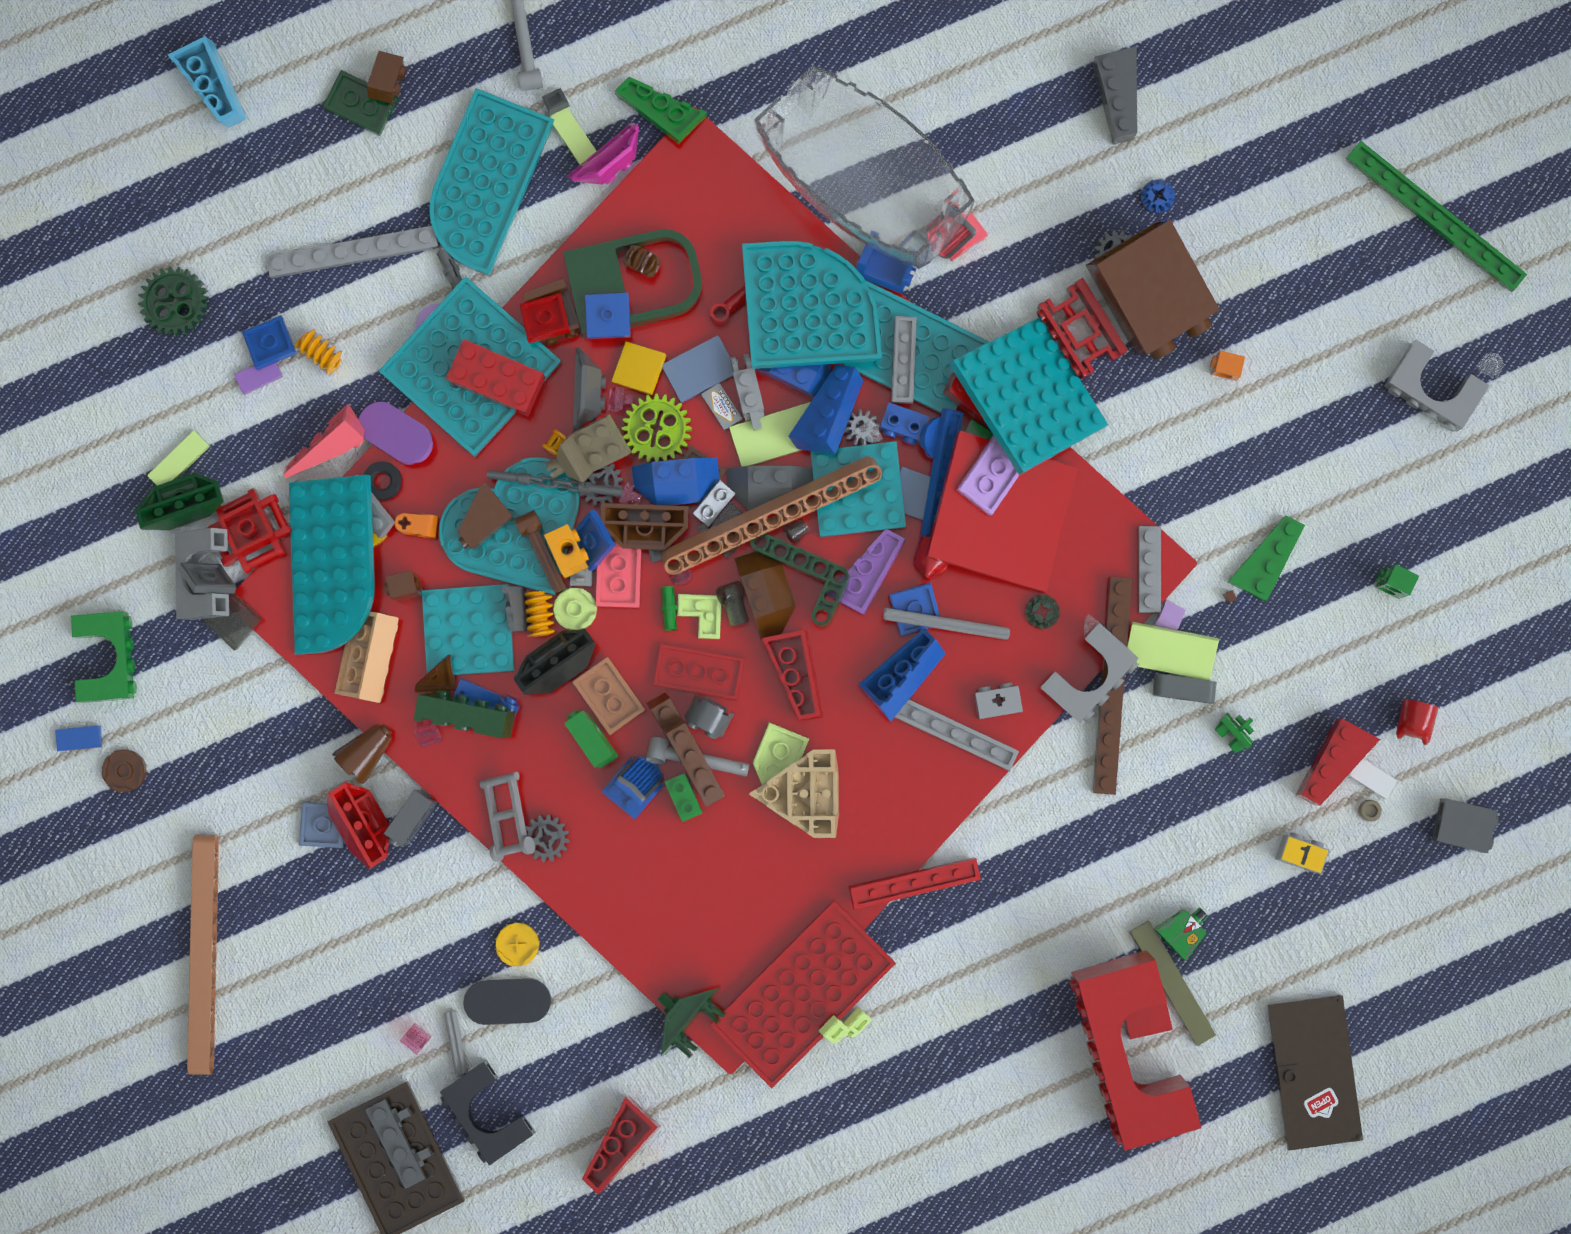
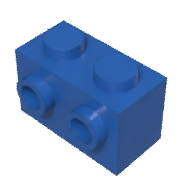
(903, 423)

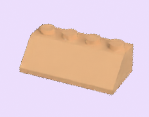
(367, 659)

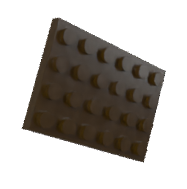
(387, 1199)

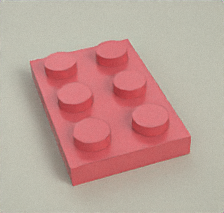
(619, 579)

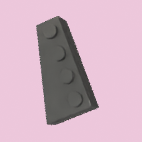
(1118, 91)

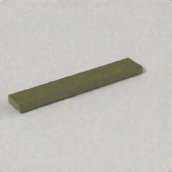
(1174, 984)

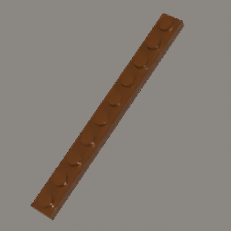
(1111, 711)

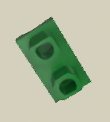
(1241, 739)

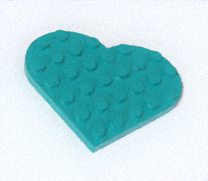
(507, 553)

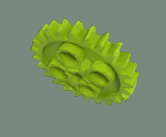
(638, 424)

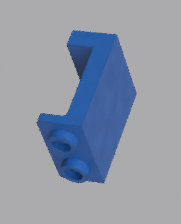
(884, 271)

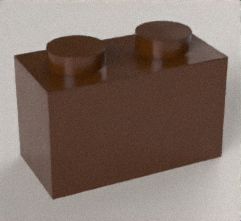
(386, 76)
(403, 586)

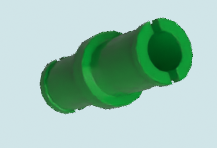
(668, 608)

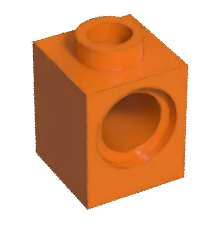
(1227, 365)

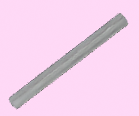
(946, 623)

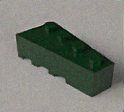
(465, 713)

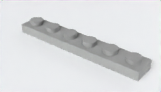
(958, 734)

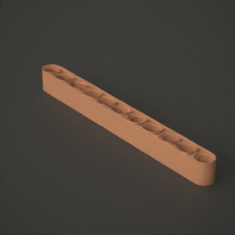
(782, 515)
(203, 955)

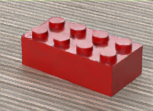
(495, 377)

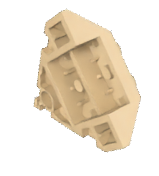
(806, 793)

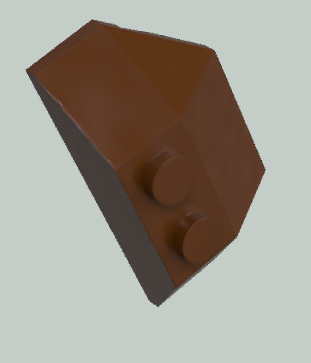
(644, 525)
(766, 593)

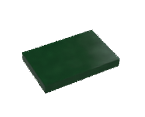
(351, 102)

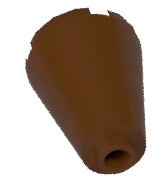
(364, 752)

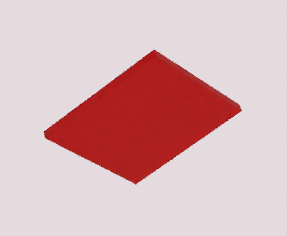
(1020, 535)

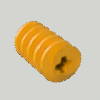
(319, 352)
(539, 614)

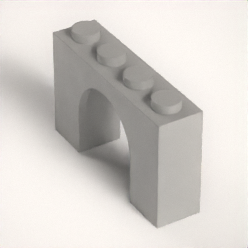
(1406, 384)
(193, 548)
(1119, 661)

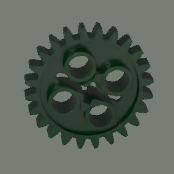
(174, 320)

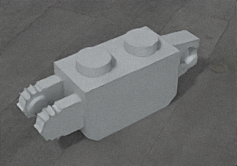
(748, 392)

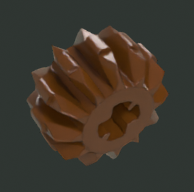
(642, 261)

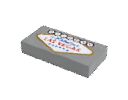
(721, 406)

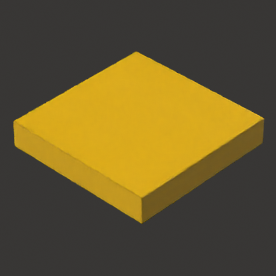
(639, 368)

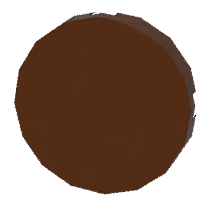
(124, 770)

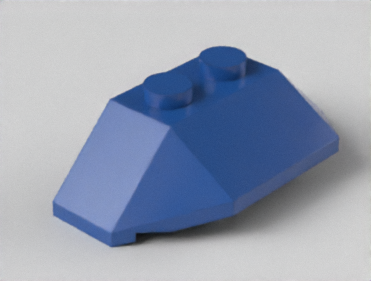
(800, 378)
(676, 480)

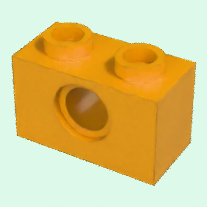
(572, 562)

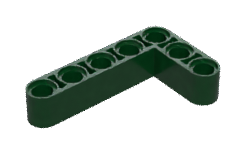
(808, 568)

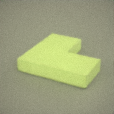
(706, 608)

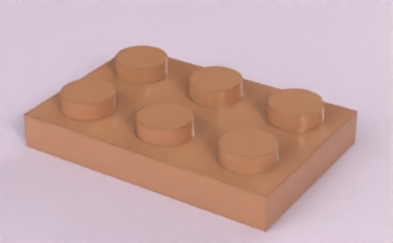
(609, 696)

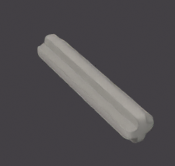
(455, 1042)

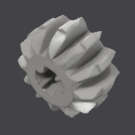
(855, 423)

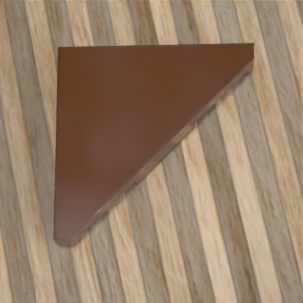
(438, 678)

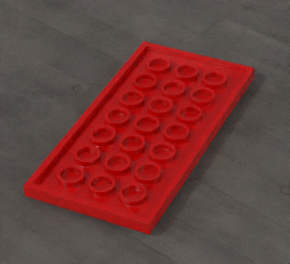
(800, 991)

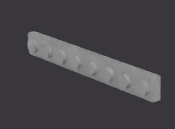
(352, 252)

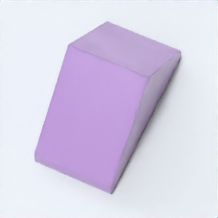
(1170, 616)

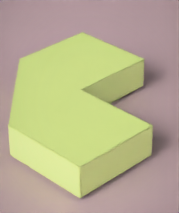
(852, 1026)

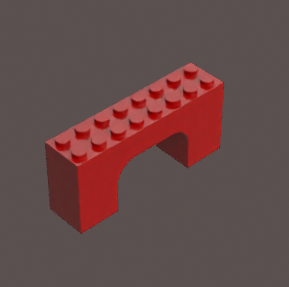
(1105, 999)

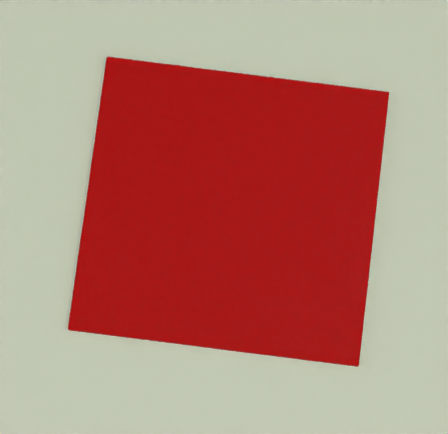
(739, 883)

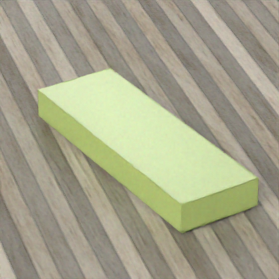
(573, 135)
(179, 459)

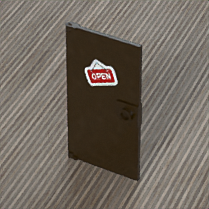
(1315, 1072)

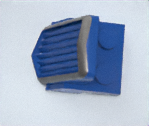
(635, 785)

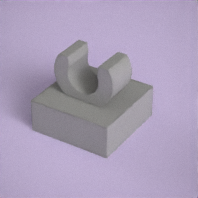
(582, 578)

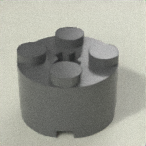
(708, 716)

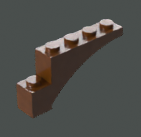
(686, 749)

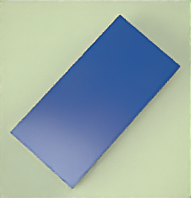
(78, 738)

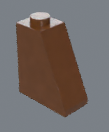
(483, 518)

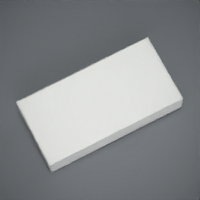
(1373, 778)

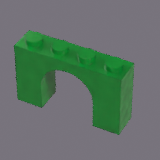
(119, 682)
(590, 738)

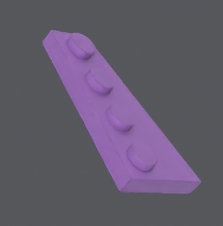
(870, 571)

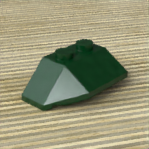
(179, 502)

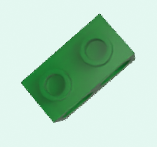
(1396, 581)
(683, 797)

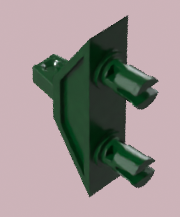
(681, 1015)

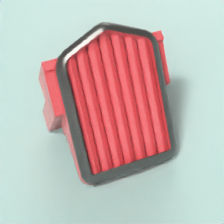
(968, 236)

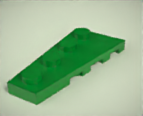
(660, 109)
(1267, 561)

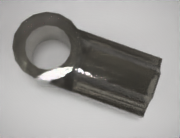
(732, 596)

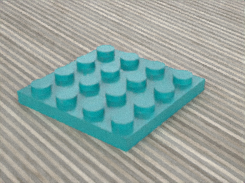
(870, 508)
(469, 627)

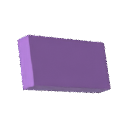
(253, 379)

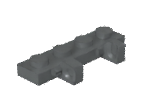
(404, 1158)

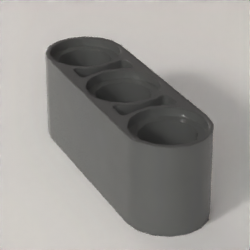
(1184, 688)

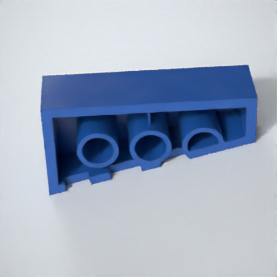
(828, 413)
(902, 673)

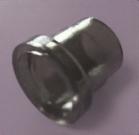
(796, 530)

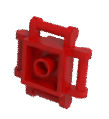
(251, 529)

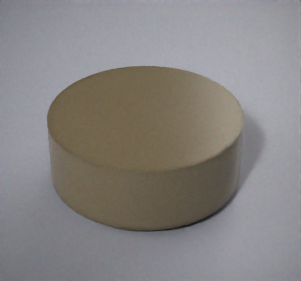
(1370, 810)

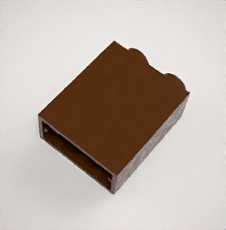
(1154, 289)

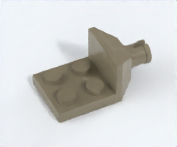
(589, 450)

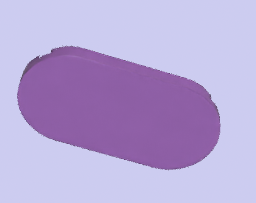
(396, 433)

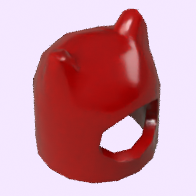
(928, 565)
(1417, 720)

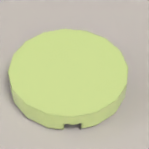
(575, 609)

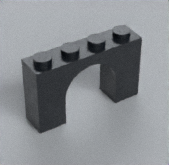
(490, 1143)

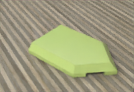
(778, 751)

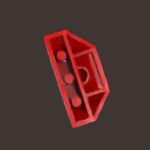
(359, 822)

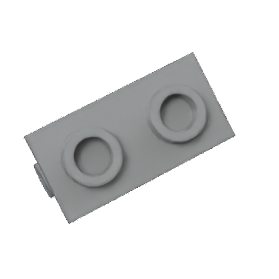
(713, 503)

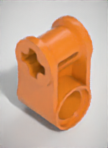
(421, 525)

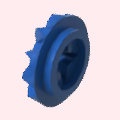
(1159, 205)

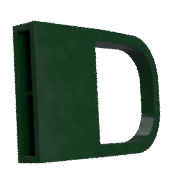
(597, 271)

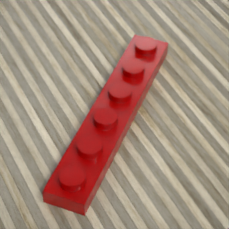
(914, 883)

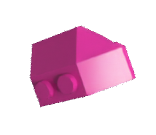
(609, 159)

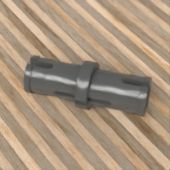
(451, 269)

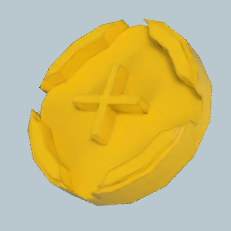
(517, 944)

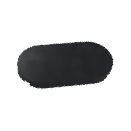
(507, 1001)

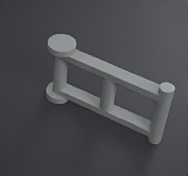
(525, 843)

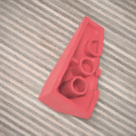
(339, 437)

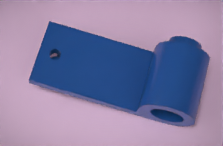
(477, 692)

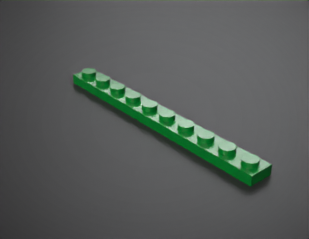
(1436, 216)

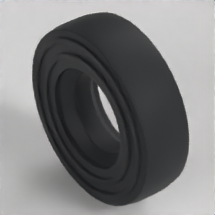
(395, 477)

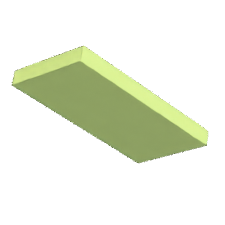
(771, 440)
(1173, 650)

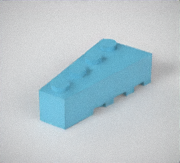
(209, 78)

